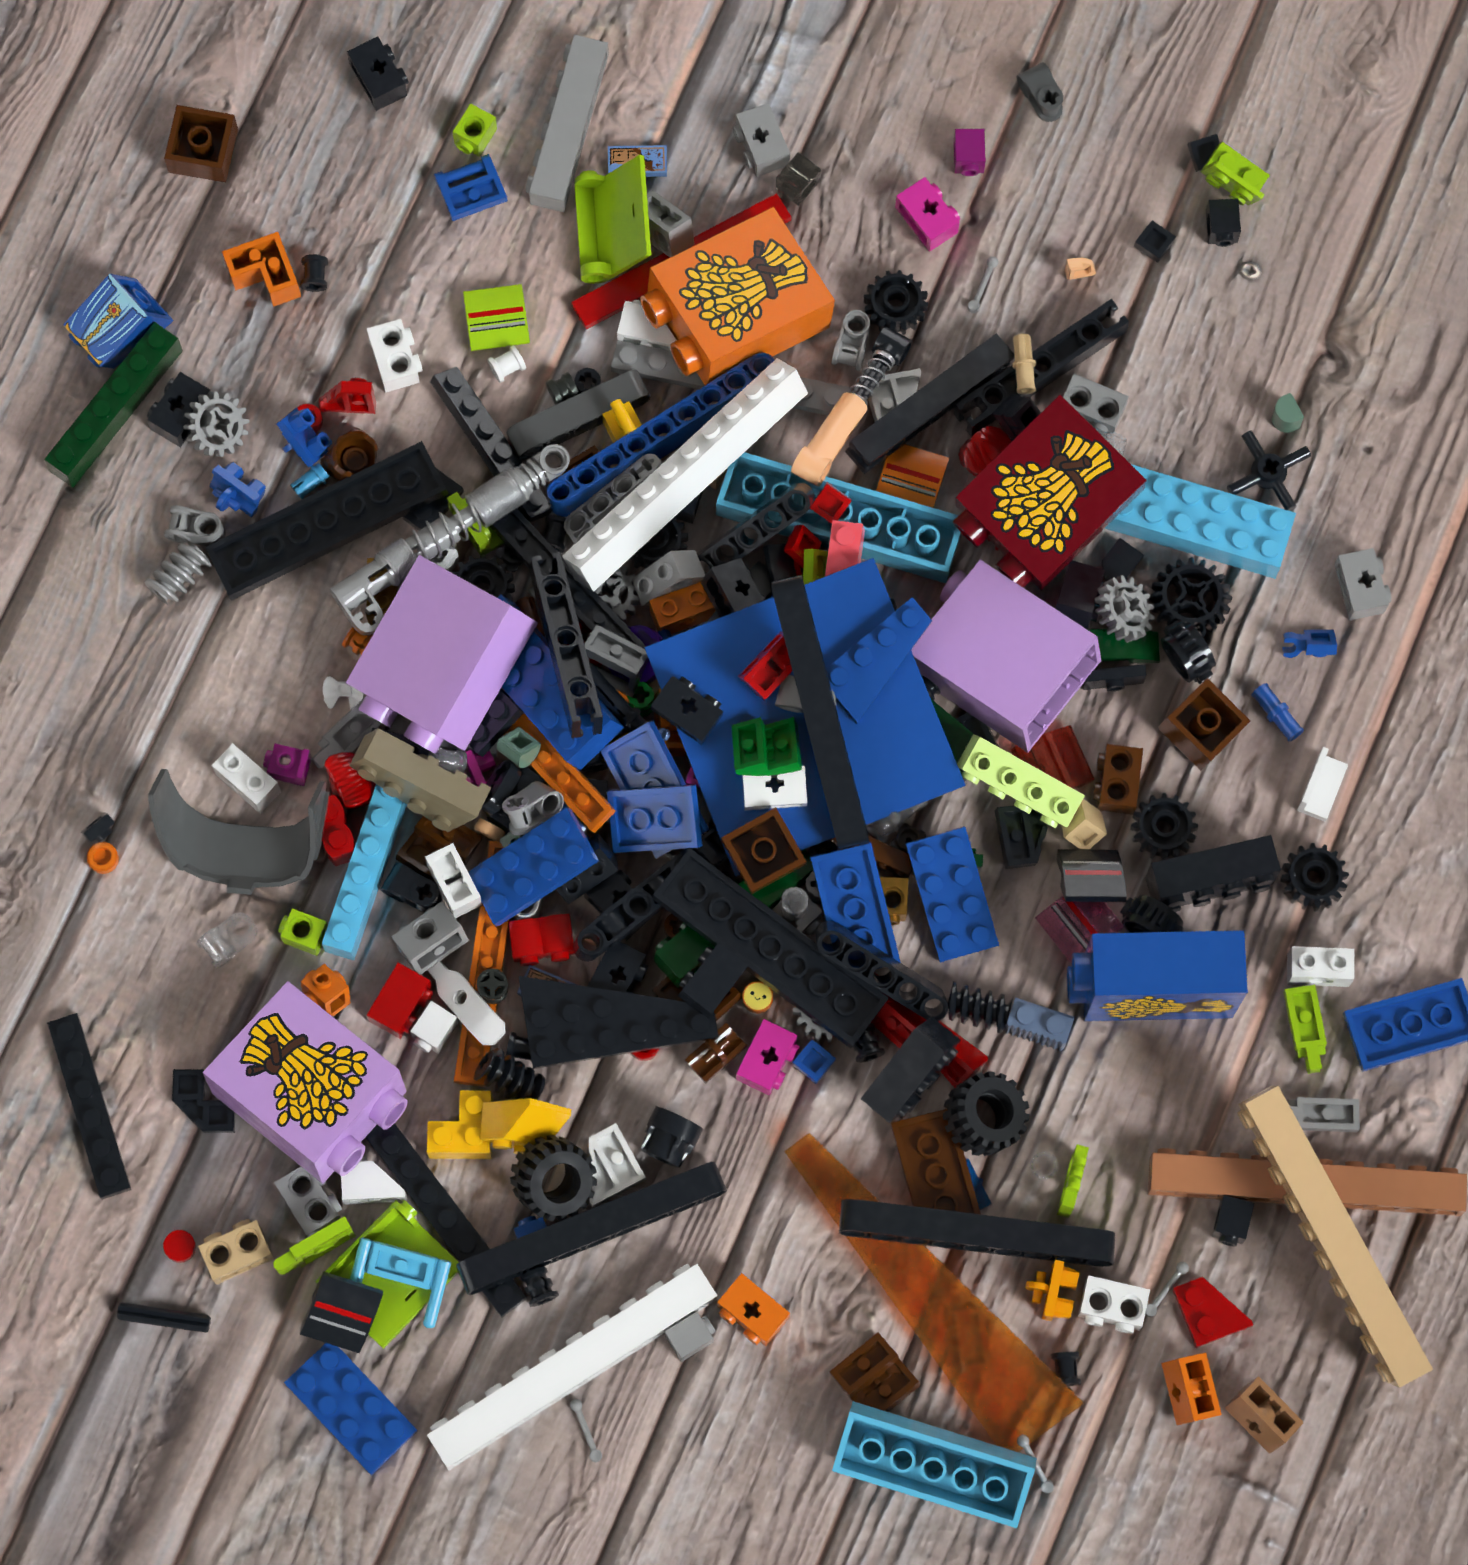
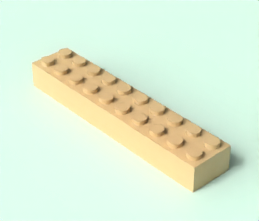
(1334, 1236)

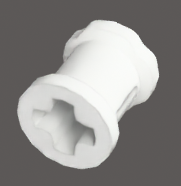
(506, 363)

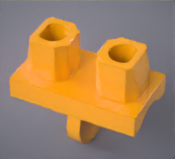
(1054, 1306)

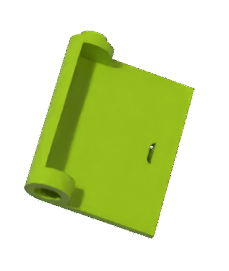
(612, 221)
(397, 1228)

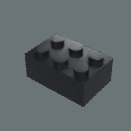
(912, 1070)

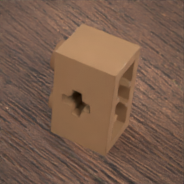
(1264, 1415)

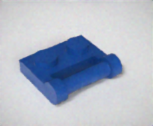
(474, 194)

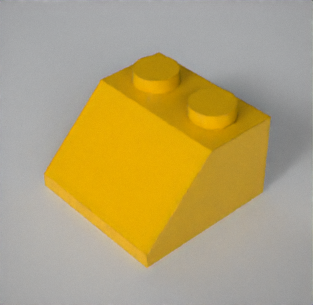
(520, 1121)

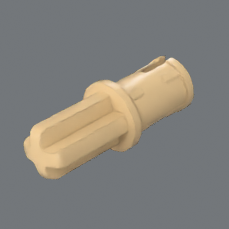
(1024, 364)

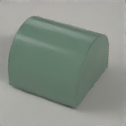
(1287, 414)
(519, 747)

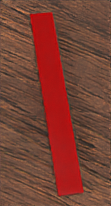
(610, 297)

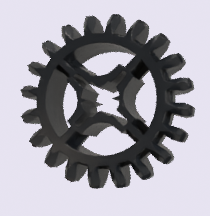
(1178, 577)

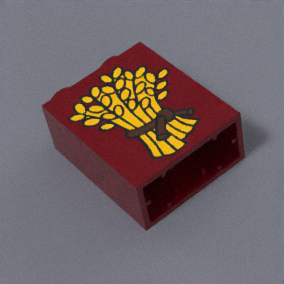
(1047, 495)

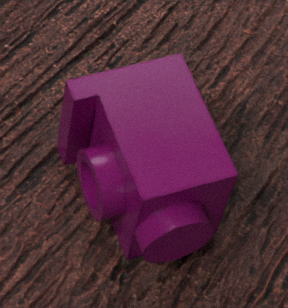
(295, 772)

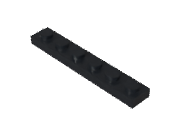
(484, 434)
(89, 1106)

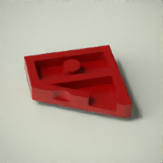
(349, 397)
(1208, 1312)

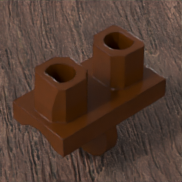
(715, 1053)

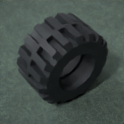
(1006, 1104)
(569, 1194)

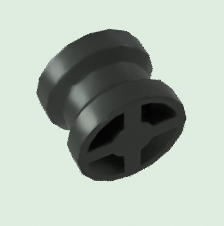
(562, 388)
(492, 980)

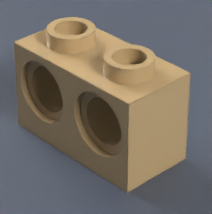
(238, 1259)

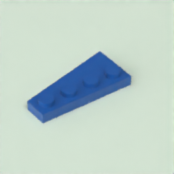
(873, 660)

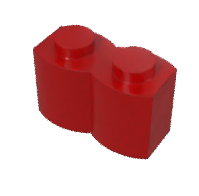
(336, 835)
(541, 938)

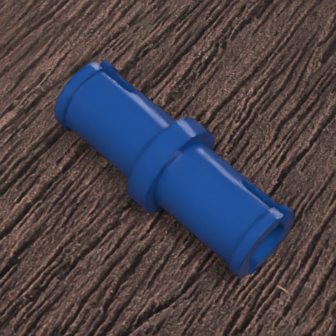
(1277, 712)

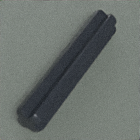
(163, 1317)

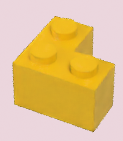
(461, 1137)

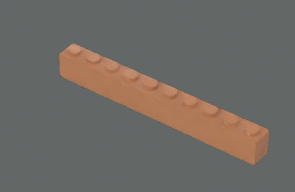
(1356, 1185)

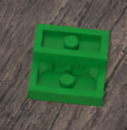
(766, 748)

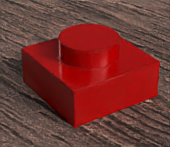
(830, 503)
(801, 539)

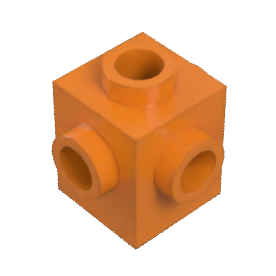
(326, 989)

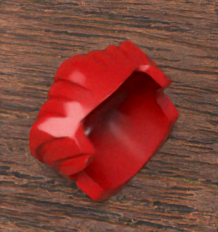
(982, 449)

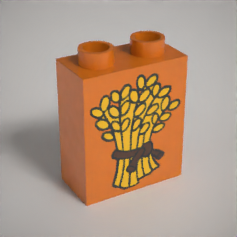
(737, 297)

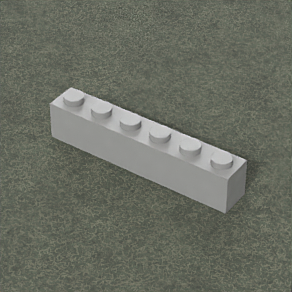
(568, 123)

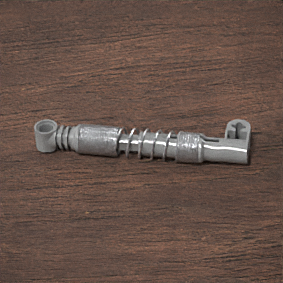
(484, 506)

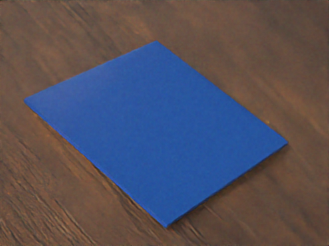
(893, 750)

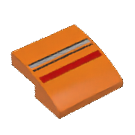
(913, 475)

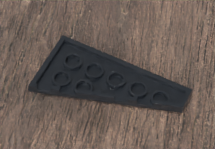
(590, 1023)

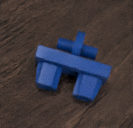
(302, 437)
(233, 492)

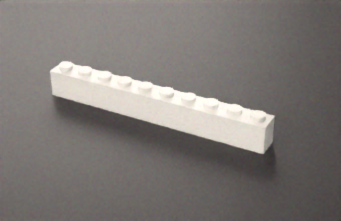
(685, 474)
(572, 1366)

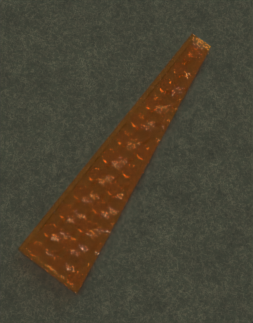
(978, 1352)

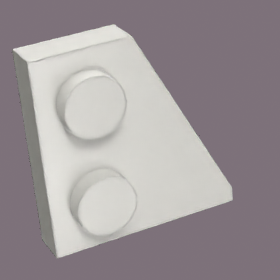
(893, 391)
(614, 1165)

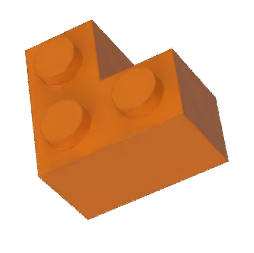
(263, 261)

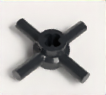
(1269, 461)

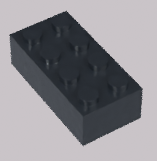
(1214, 873)

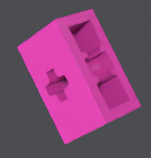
(929, 228)
(754, 1070)

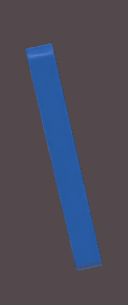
(648, 438)

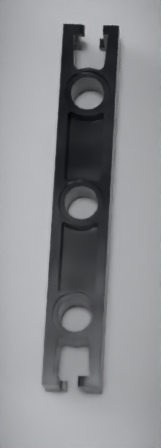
(1058, 354)
(929, 403)
(569, 660)

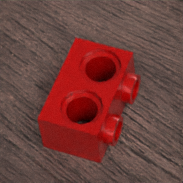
(768, 668)

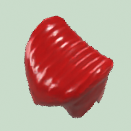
(346, 783)

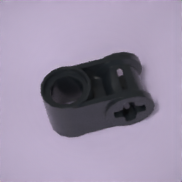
(408, 886)

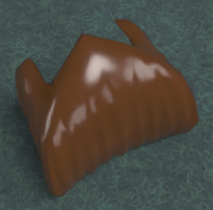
(350, 454)

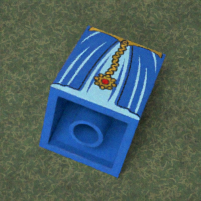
(114, 320)

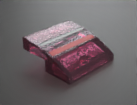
(1074, 923)

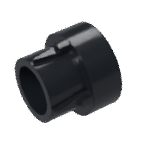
(670, 1137)

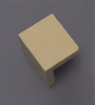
(1085, 827)

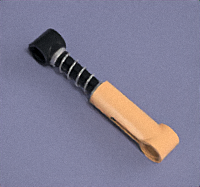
(816, 459)

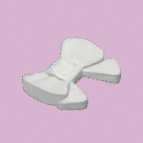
(333, 690)

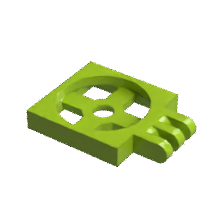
(1072, 1181)
(315, 1246)

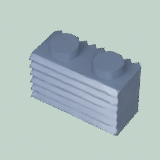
(1039, 1024)

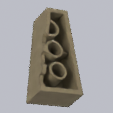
(418, 781)

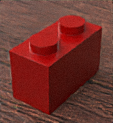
(400, 1000)

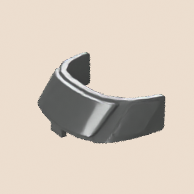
(236, 853)

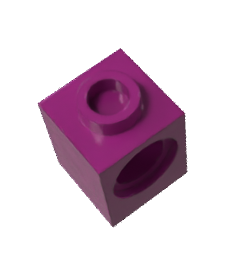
(969, 151)

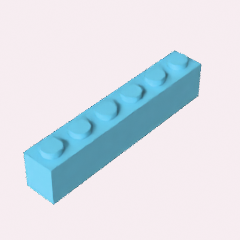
(364, 875)

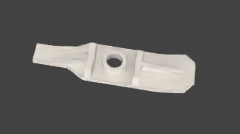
(474, 1012)

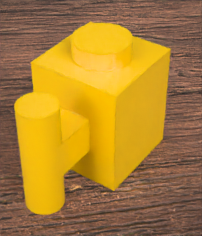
(620, 420)

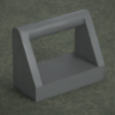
(618, 655)

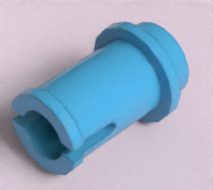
(310, 480)

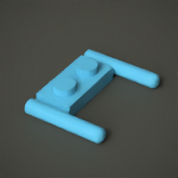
(404, 1267)

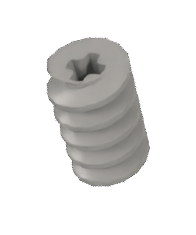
(177, 573)

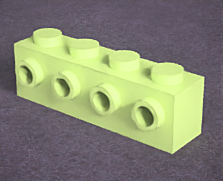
(1019, 781)

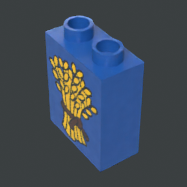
(1159, 976)

